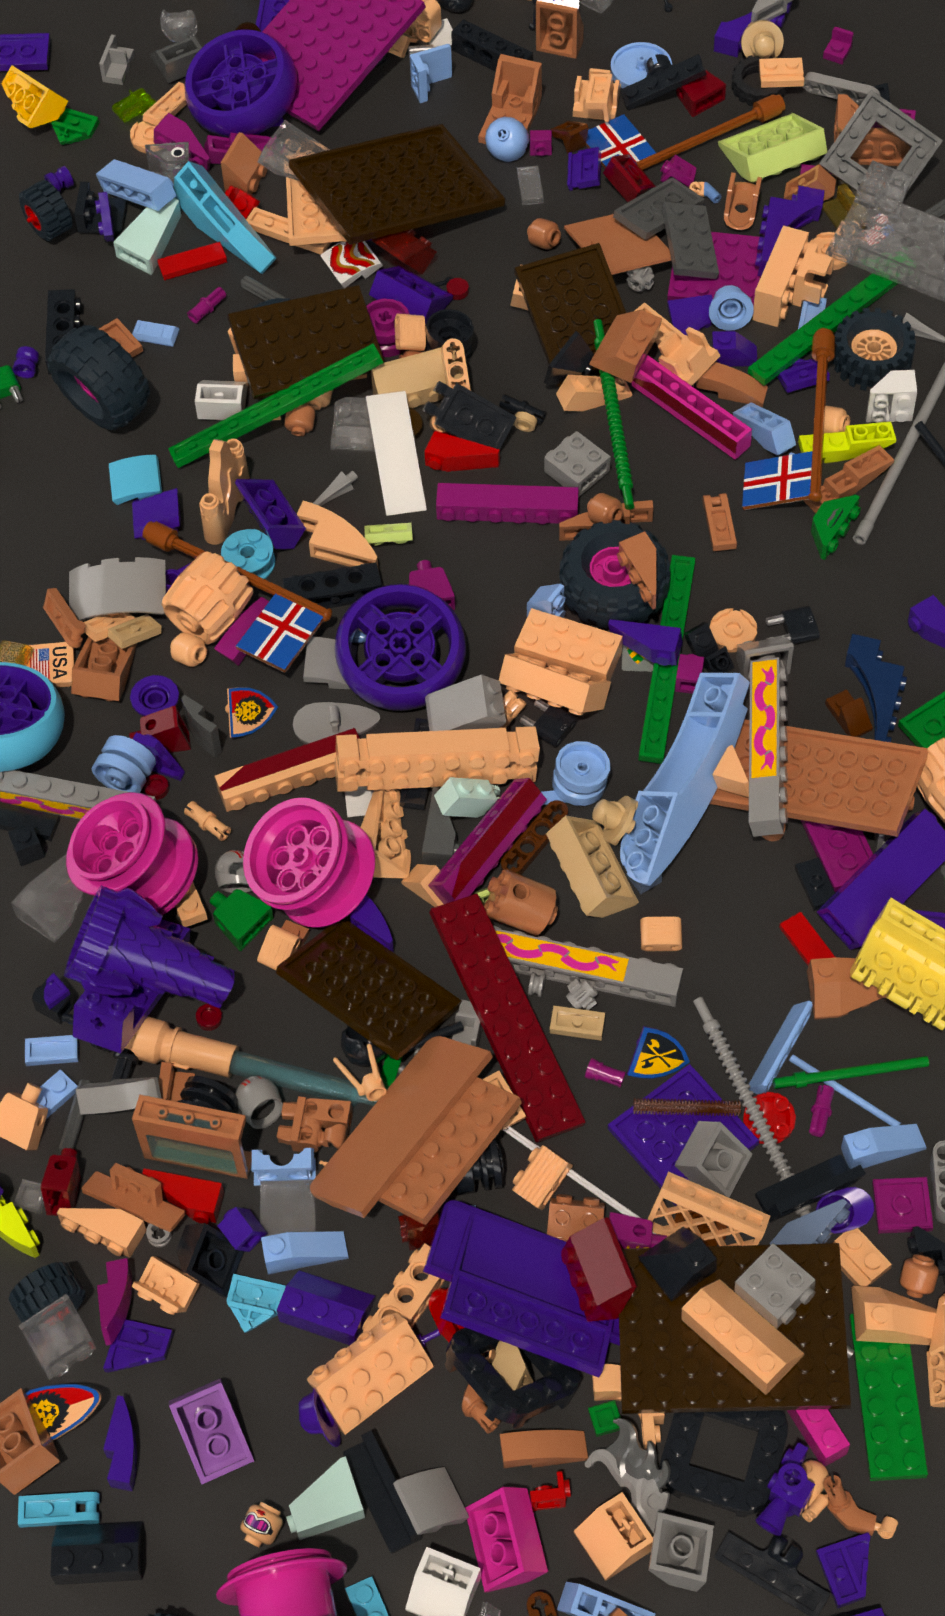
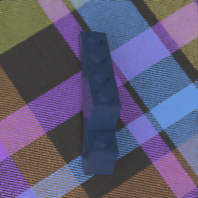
(879, 680)

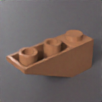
(639, 558)

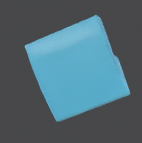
(134, 478)

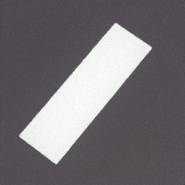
(396, 453)

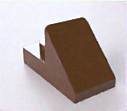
(573, 135)
(849, 713)

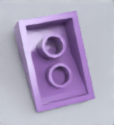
(211, 1431)

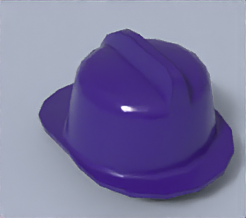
(317, 1419)

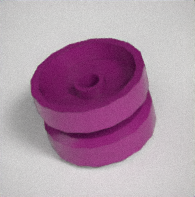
(382, 316)

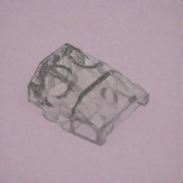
(352, 425)

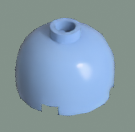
(506, 139)

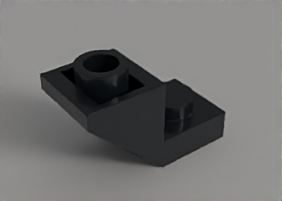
(704, 645)
(925, 1244)

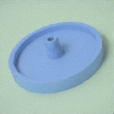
(630, 62)

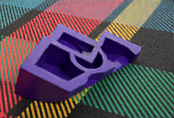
(690, 312)

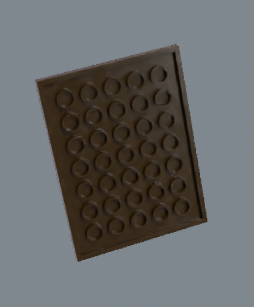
(396, 183)
(677, 1371)

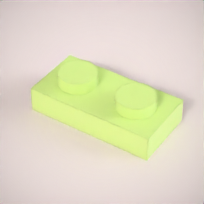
(396, 533)

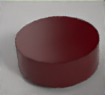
(458, 287)
(156, 786)
(208, 1017)

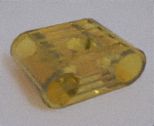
(15, 652)

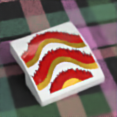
(351, 261)

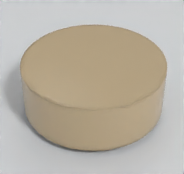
(525, 421)

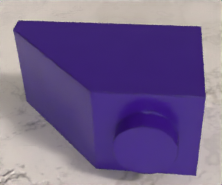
(733, 348)

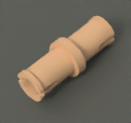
(207, 820)

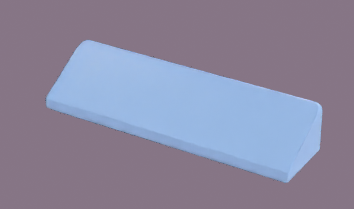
(780, 1047)

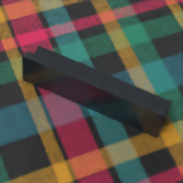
(807, 1187)
(377, 1488)

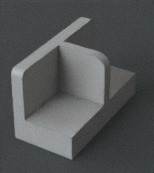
(115, 62)
(471, 1025)

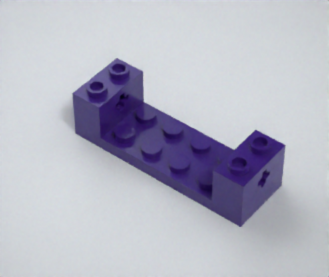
(115, 1019)

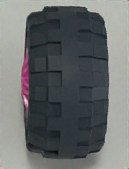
(98, 377)
(597, 583)

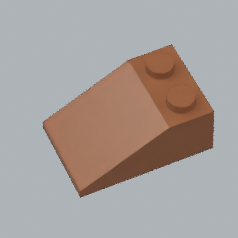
(558, 29)
(102, 669)
(24, 1443)

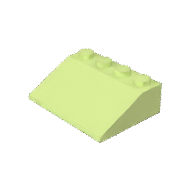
(774, 147)

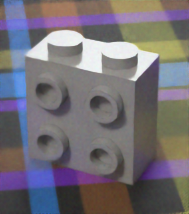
(577, 463)
(775, 1286)

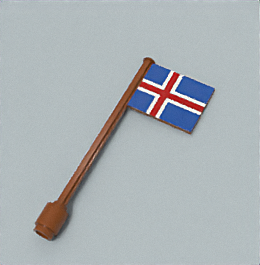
(622, 138)
(800, 474)
(282, 625)

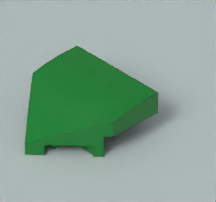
(74, 126)

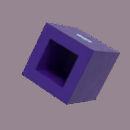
(241, 1229)

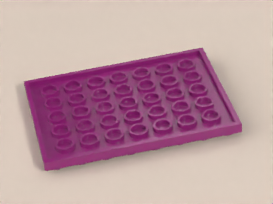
(336, 47)

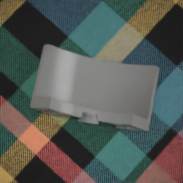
(117, 587)

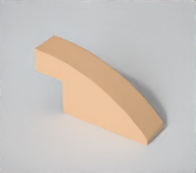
(334, 537)

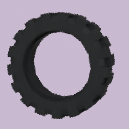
(742, 90)

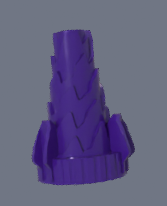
(126, 949)

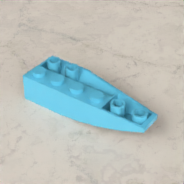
(218, 216)

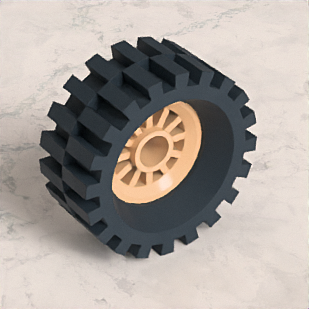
(872, 346)

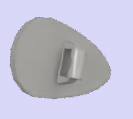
(330, 718)

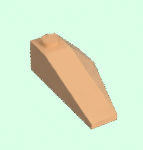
(385, 831)
(891, 1317)

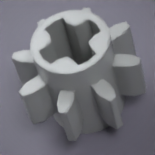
(640, 279)
(582, 994)

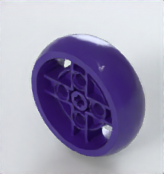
(241, 84)
(368, 617)

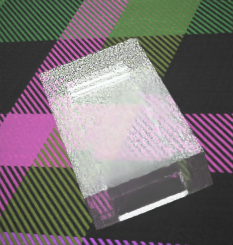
(530, 185)

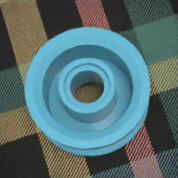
(250, 543)

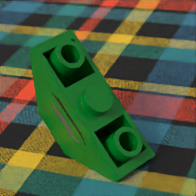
(833, 522)

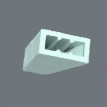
(326, 1503)

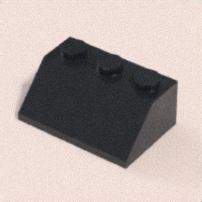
(97, 1553)

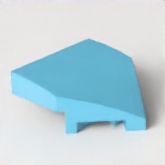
(253, 1300)

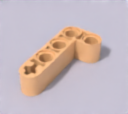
(427, 22)
(450, 381)

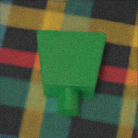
(240, 916)

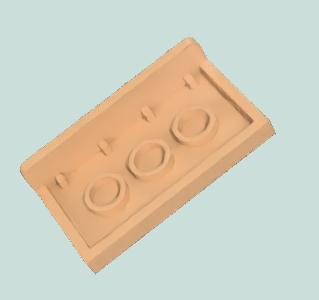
(370, 1372)

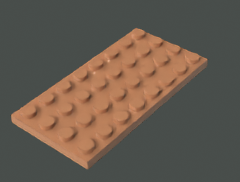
(841, 779)

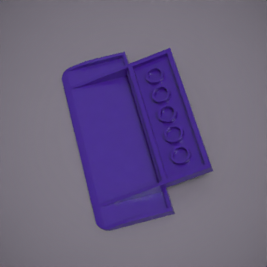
(514, 1288)

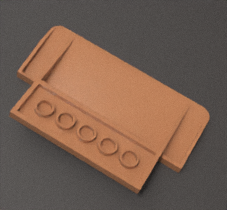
(419, 1135)

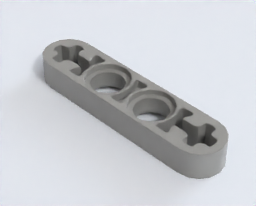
(820, 85)

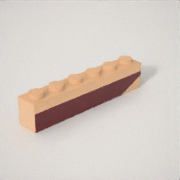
(279, 773)

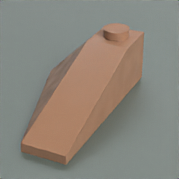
(834, 990)

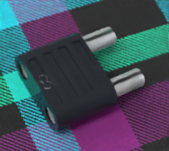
(797, 623)
(553, 724)

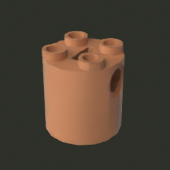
(521, 902)

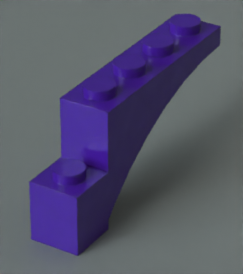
(729, 34)
(793, 213)

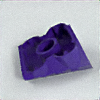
(159, 507)

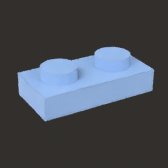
(56, 1092)

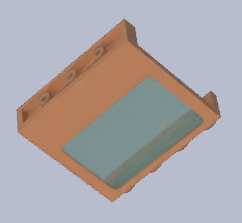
(191, 1136)

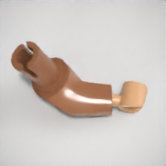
(475, 1407)
(850, 1516)

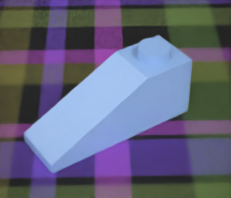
(768, 428)
(881, 1144)
(302, 1249)
(584, 1601)

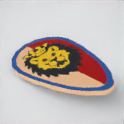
(63, 1406)

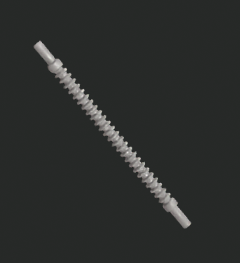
(712, 1026)

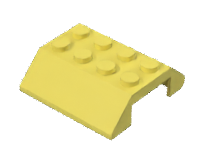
(905, 961)

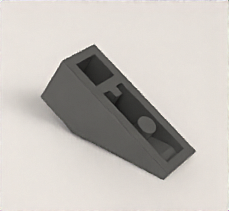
(439, 836)

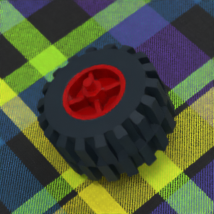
(45, 210)
(45, 1287)

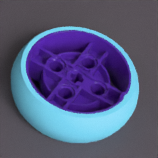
(25, 731)

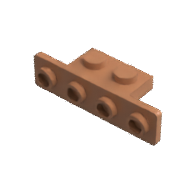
(135, 1195)

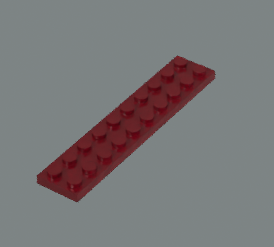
(507, 1017)

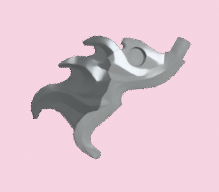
(637, 1471)

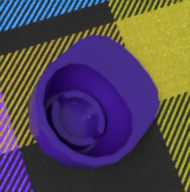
(860, 1211)

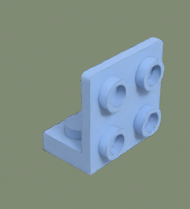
(429, 67)

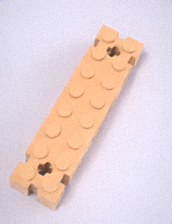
(435, 756)

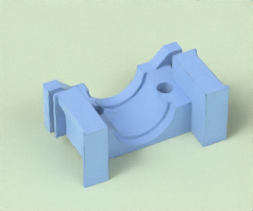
(300, 1168)

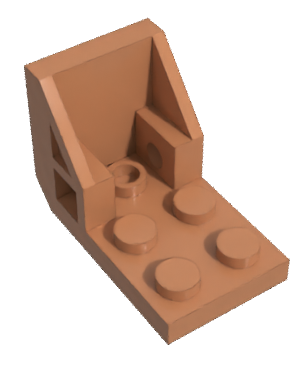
(515, 92)
(878, 143)

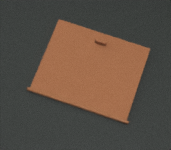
(621, 246)

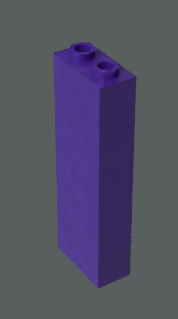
(890, 872)

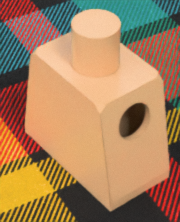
(23, 1117)

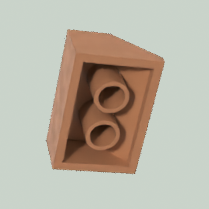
(627, 344)

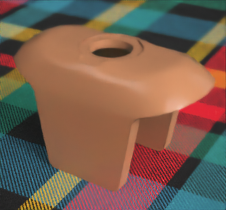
(741, 194)

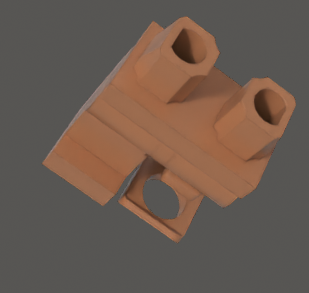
(310, 1117)

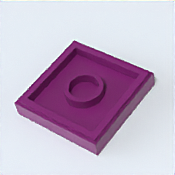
(902, 1204)

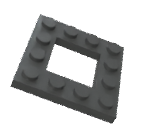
(878, 110)

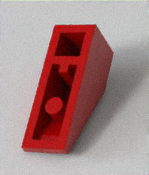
(458, 454)
(196, 1196)

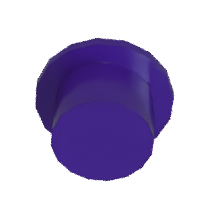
(153, 694)

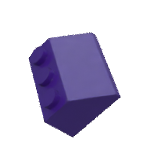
(411, 290)
(271, 511)
(324, 1307)

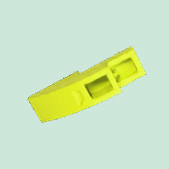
(852, 442)
(14, 1231)

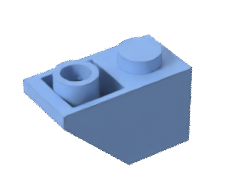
(548, 600)

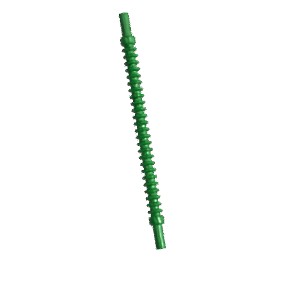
(615, 423)

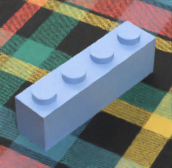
(136, 184)

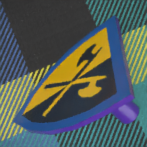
(656, 1055)

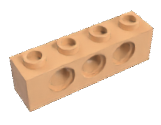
(407, 1285)

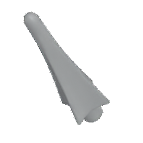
(922, 330)
(338, 487)

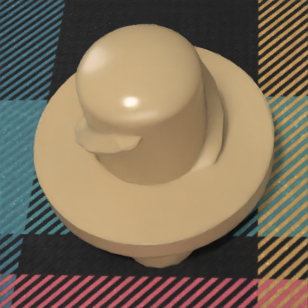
(762, 39)
(615, 817)

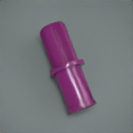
(206, 305)
(821, 1110)

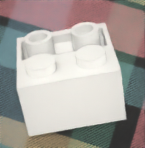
(893, 398)
(220, 399)
(442, 1586)

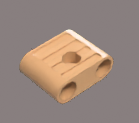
(410, 332)
(661, 933)
(277, 947)

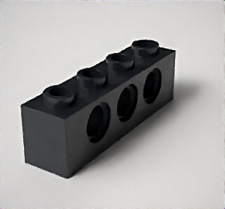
(483, 45)
(61, 317)
(318, 585)

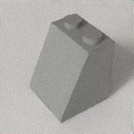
(467, 705)

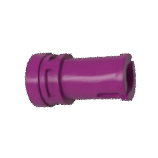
(604, 1073)

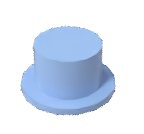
(730, 308)

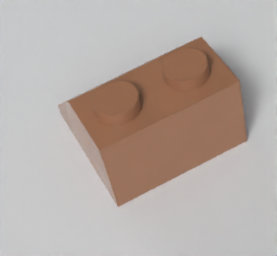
(241, 165)

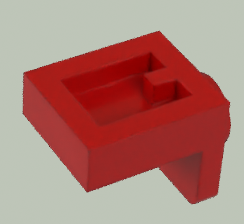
(242, 200)
(550, 1498)

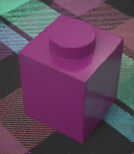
(688, 672)

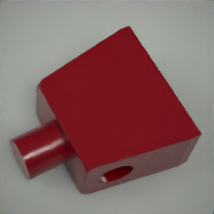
(702, 94)
(166, 727)
(61, 1181)

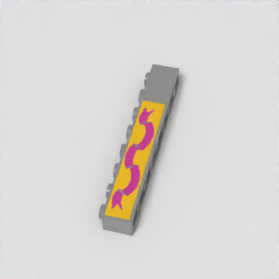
(767, 747)
(52, 794)
(604, 970)

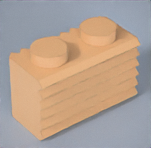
(541, 1176)

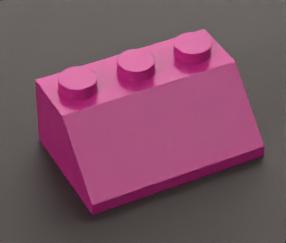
(506, 1539)

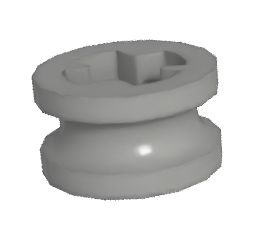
(536, 984)
(160, 1242)

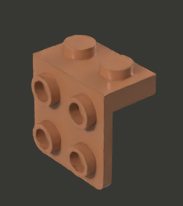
(571, 1216)

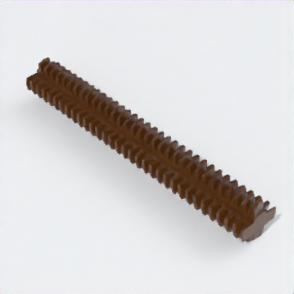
(686, 1106)

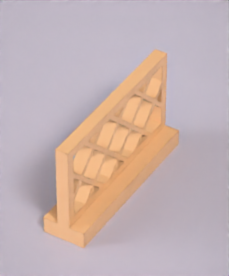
(712, 1208)

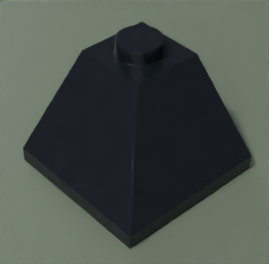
(571, 360)
(208, 1257)
(679, 1262)

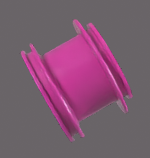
(132, 847)
(309, 862)
(284, 1584)

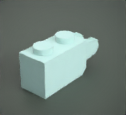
(466, 797)

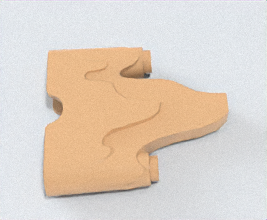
(219, 505)

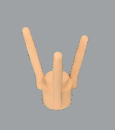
(372, 1083)

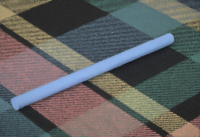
(847, 1093)

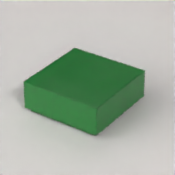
(602, 1418)

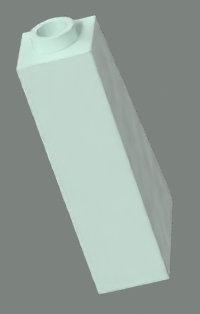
(148, 236)

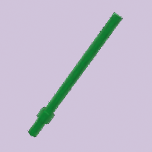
(800, 1079)

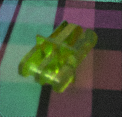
(133, 105)

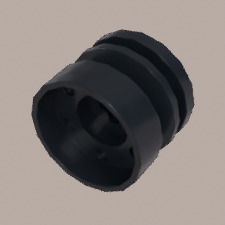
(449, 325)
(208, 1093)
(488, 1165)

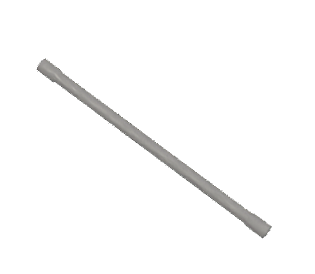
(867, 524)

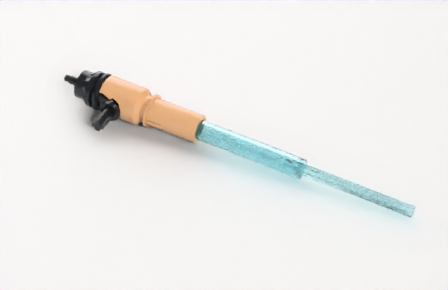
(159, 1042)

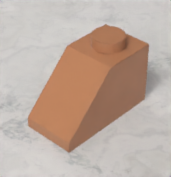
(813, 178)

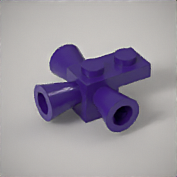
(788, 1491)

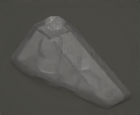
(49, 901)

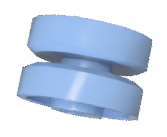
(123, 764)
(581, 773)

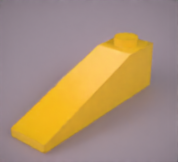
(31, 99)

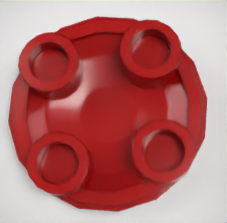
(779, 1115)

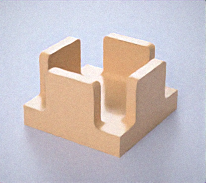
(580, 95)
(812, 264)
(687, 357)

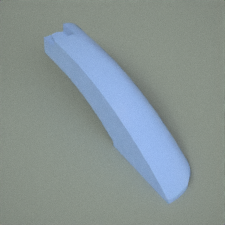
(684, 782)

